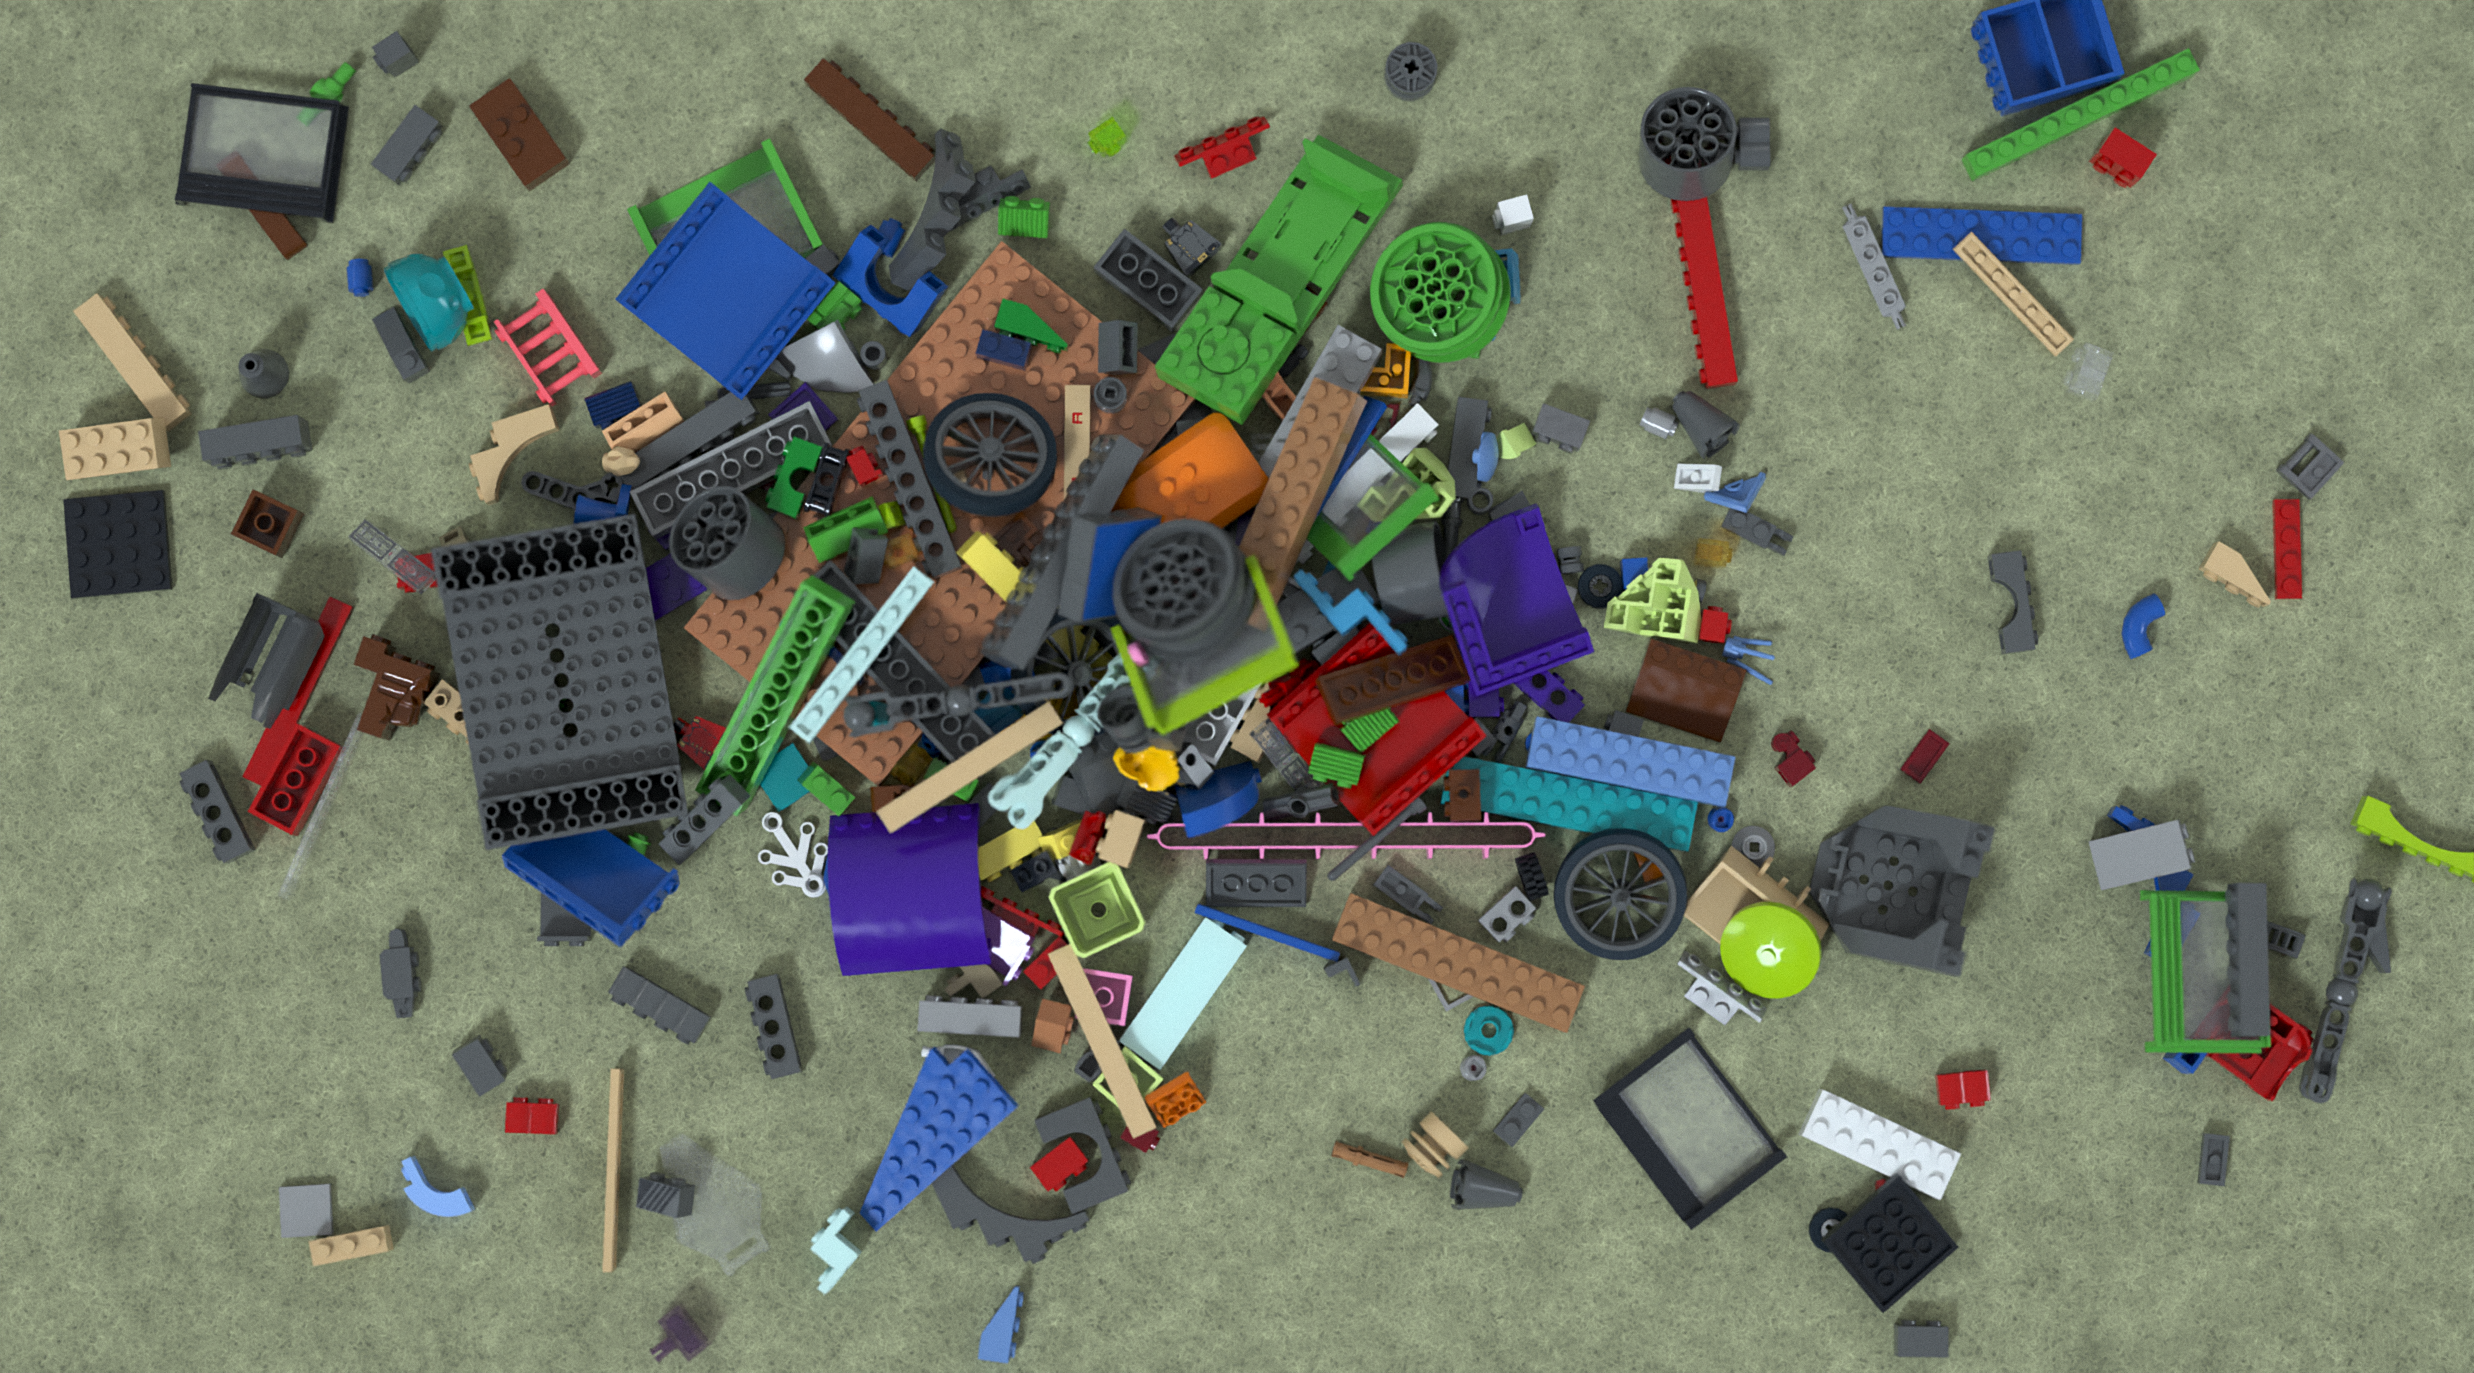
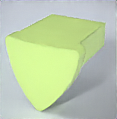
(1514, 441)

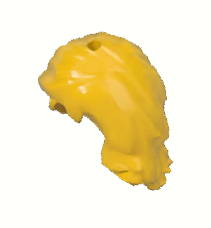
(1151, 767)

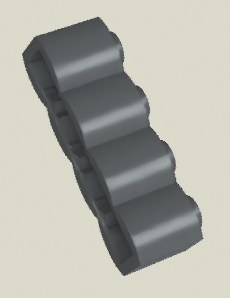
(659, 1004)

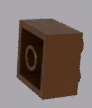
(267, 523)

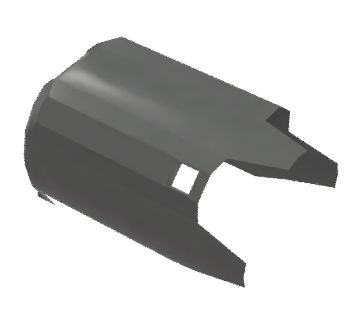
(285, 663)

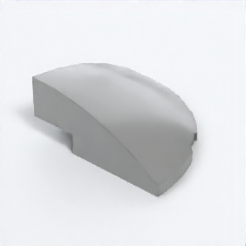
(826, 361)

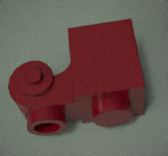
(1796, 762)

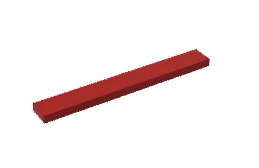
(332, 622)

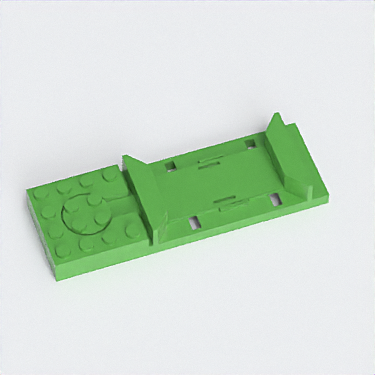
(1261, 306)

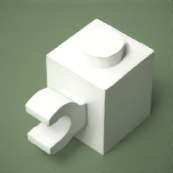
(1073, 868)

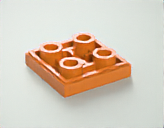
(1175, 1100)

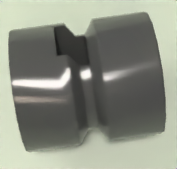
(1110, 395)

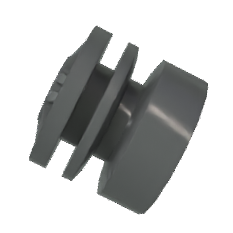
(1415, 85)
(1123, 720)

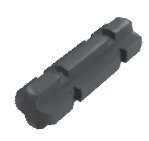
(1293, 360)

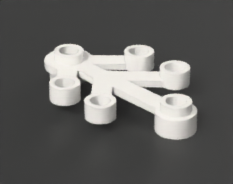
(796, 858)

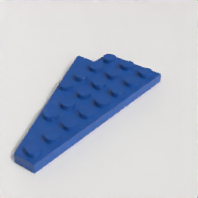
(942, 1120)

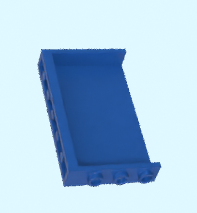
(595, 880)

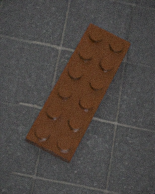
(1393, 680)

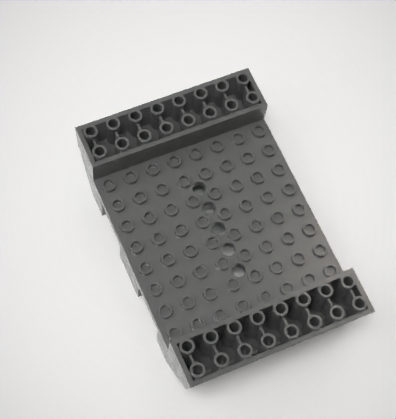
(525, 768)

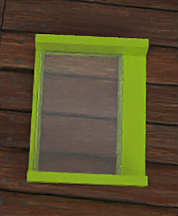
(1181, 691)

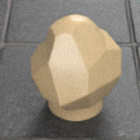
(620, 461)

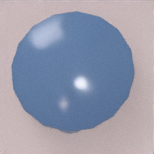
(1486, 456)

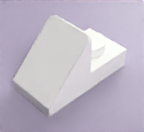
(1698, 477)

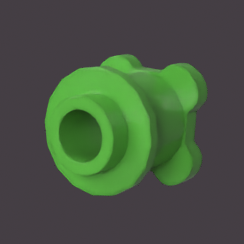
(638, 842)

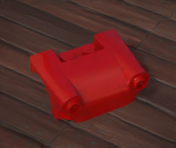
(2269, 1069)

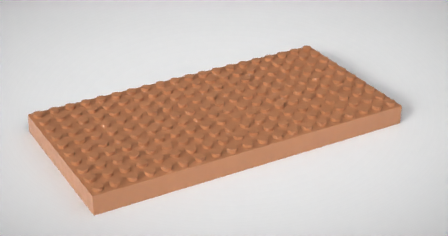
(960, 606)

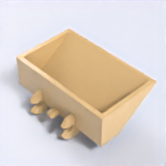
(1739, 883)

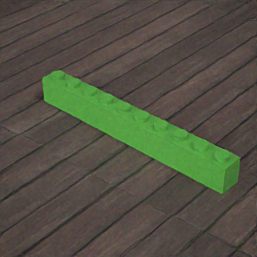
(2080, 114)

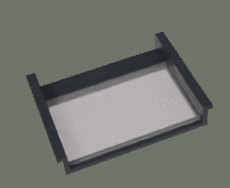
(262, 151)
(1689, 1129)

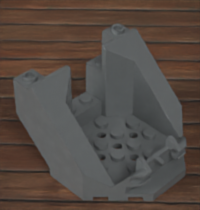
(1933, 856)

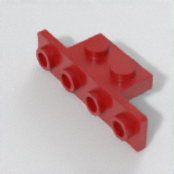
(1226, 150)
(1025, 921)

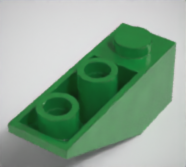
(1020, 321)

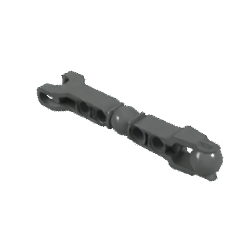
(957, 700)
(2342, 990)

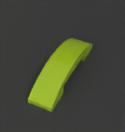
(477, 326)

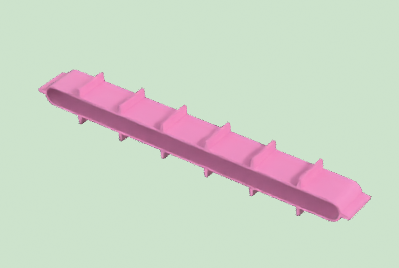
(1429, 848)

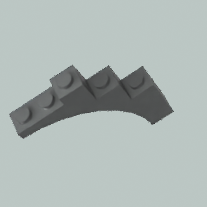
(941, 212)
(1029, 1234)

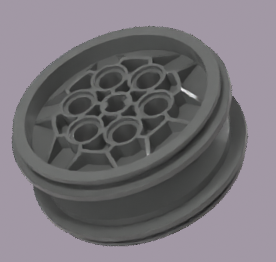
(1172, 563)

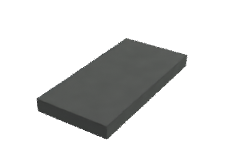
(1256, 882)

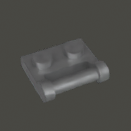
(2316, 472)

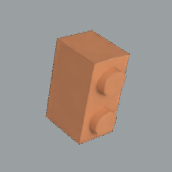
(1052, 1026)

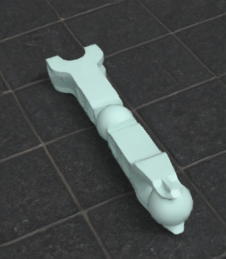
(1059, 752)

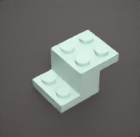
(834, 1249)

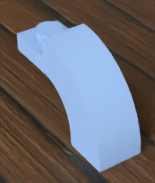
(430, 1198)

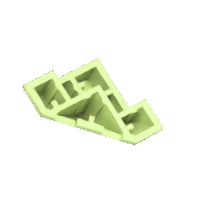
(1433, 471)
(1658, 604)

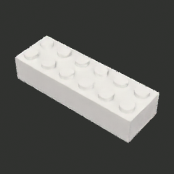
(1879, 1143)

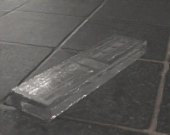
(392, 556)
(1283, 756)

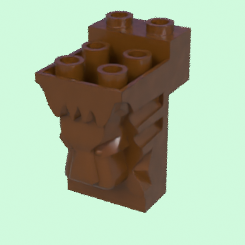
(397, 688)

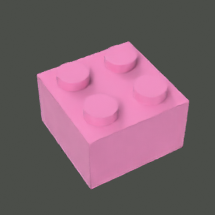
(1112, 994)

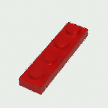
(2287, 549)

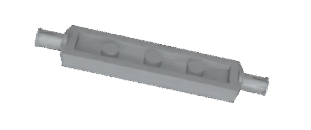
(1874, 266)

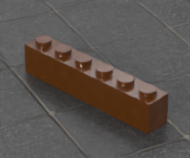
(869, 119)

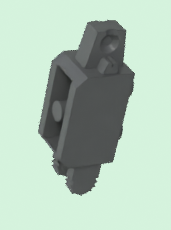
(399, 973)

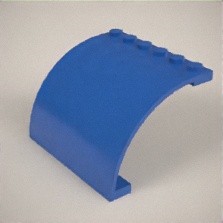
(725, 291)

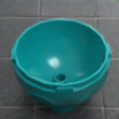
(430, 297)

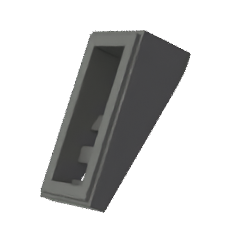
(2297, 944)

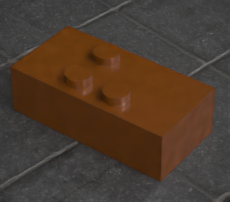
(519, 134)

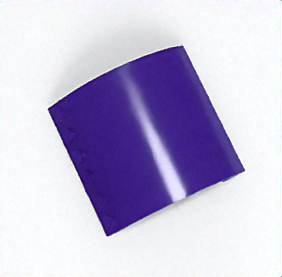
(907, 893)

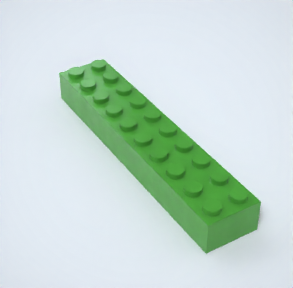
(778, 687)

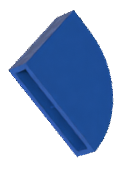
(1221, 800)

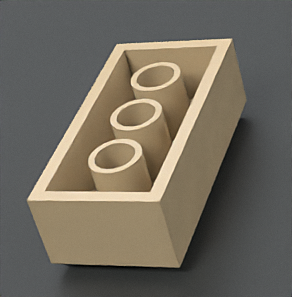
(115, 448)

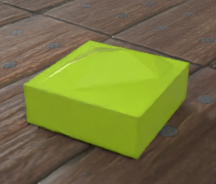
(892, 515)

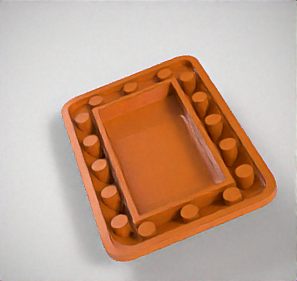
(1197, 476)

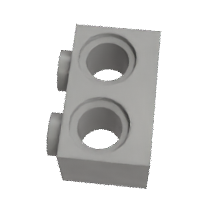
(1503, 910)

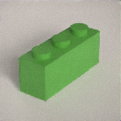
(833, 533)

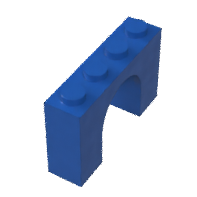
(858, 274)

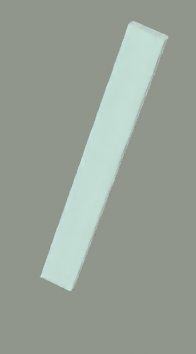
(861, 654)

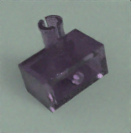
(681, 1334)

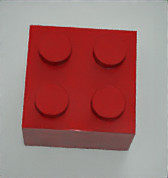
(2122, 158)

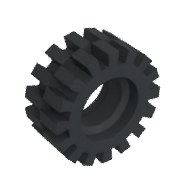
(1531, 876)

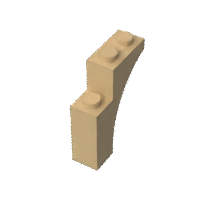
(512, 437)

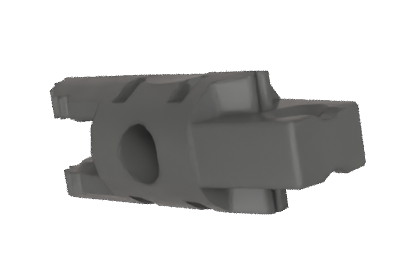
(1511, 720)

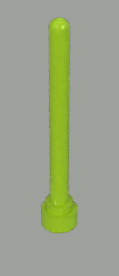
(918, 428)

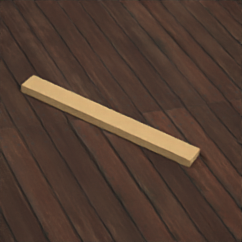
(969, 767)
(1102, 1041)
(613, 1169)

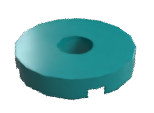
(1474, 1025)

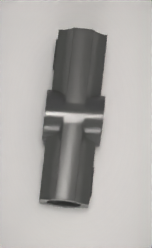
(1289, 805)

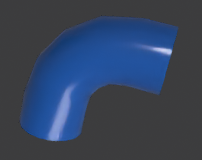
(2136, 623)

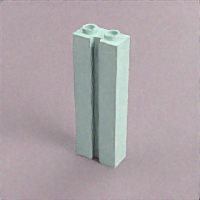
(1183, 992)

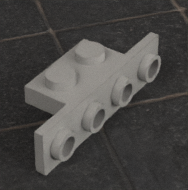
(1717, 994)

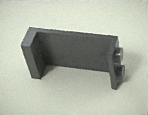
(561, 925)

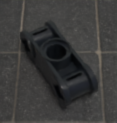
(828, 465)

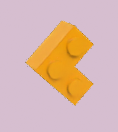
(1394, 378)

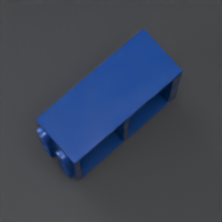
(2045, 51)

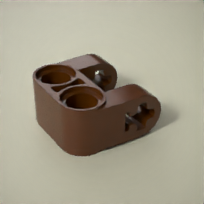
(886, 794)

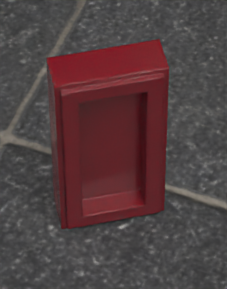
(1924, 756)

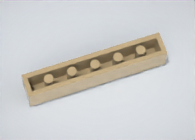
(131, 360)

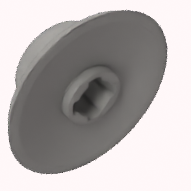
(1754, 835)

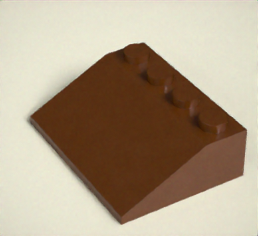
(1685, 690)

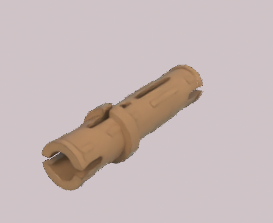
(1369, 1159)

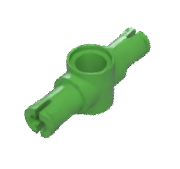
(332, 87)

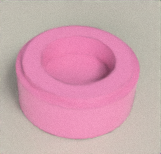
(1138, 654)

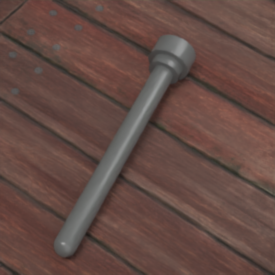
(1415, 807)

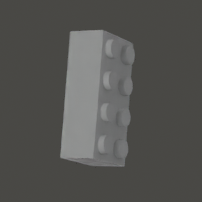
(970, 1018)

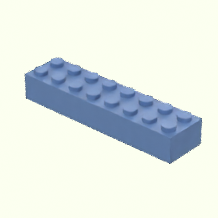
(1630, 762)

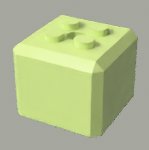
(1074, 903)

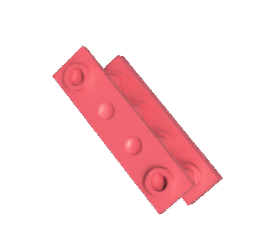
(557, 326)

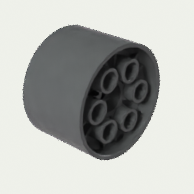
(1692, 110)
(727, 543)
(1409, 574)

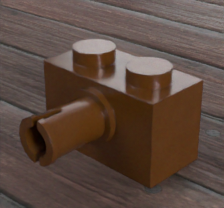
(1464, 795)

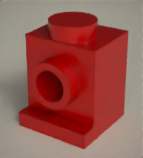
(864, 466)

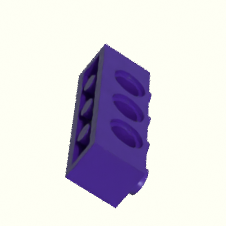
(1542, 696)

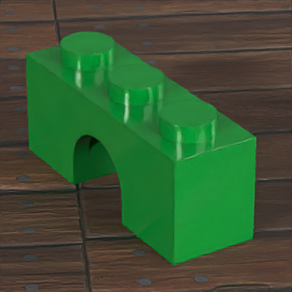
(799, 456)

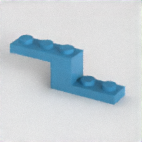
(1351, 611)

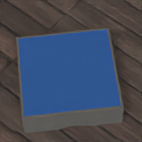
(1093, 557)

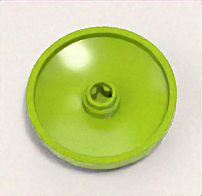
(1771, 950)

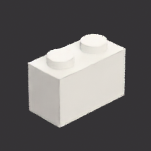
(1513, 215)

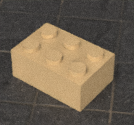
(1121, 838)

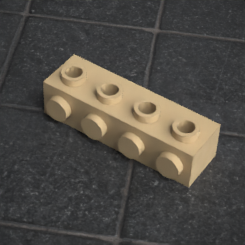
(446, 703)

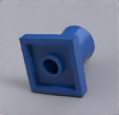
(593, 510)

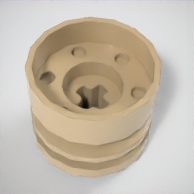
(1434, 1145)

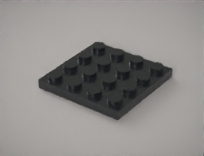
(117, 544)
(1889, 1243)

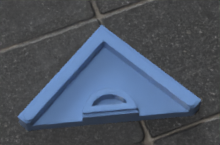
(1738, 494)

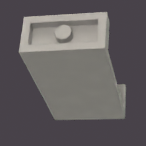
(2141, 854)

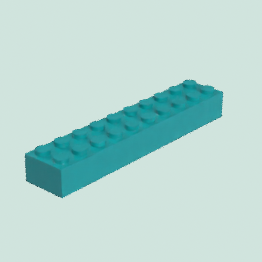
(1579, 803)

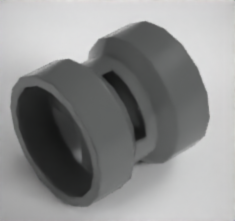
(1570, 566)

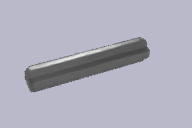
(763, 390)

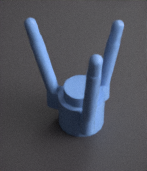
(1736, 648)

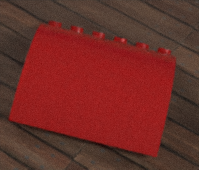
(1403, 760)

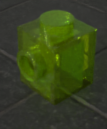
(1107, 138)

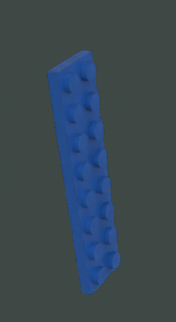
(2007, 234)

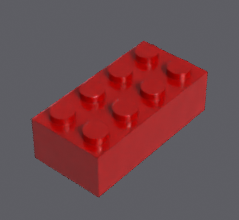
(296, 779)

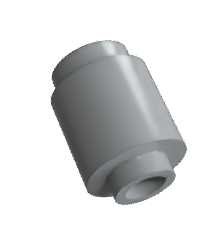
(1659, 422)

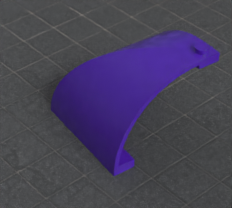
(1510, 602)

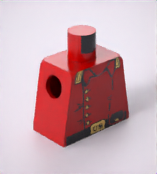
(699, 738)

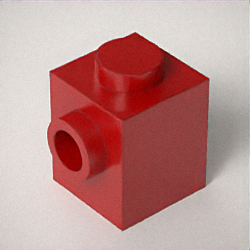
(1714, 625)

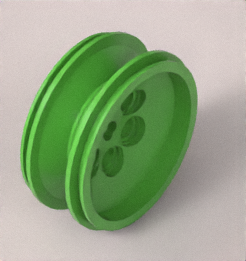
(1468, 322)

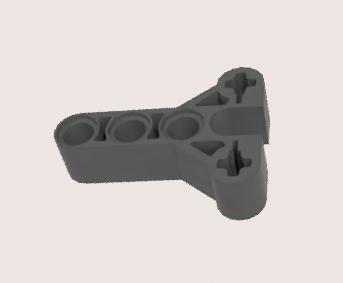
(597, 490)

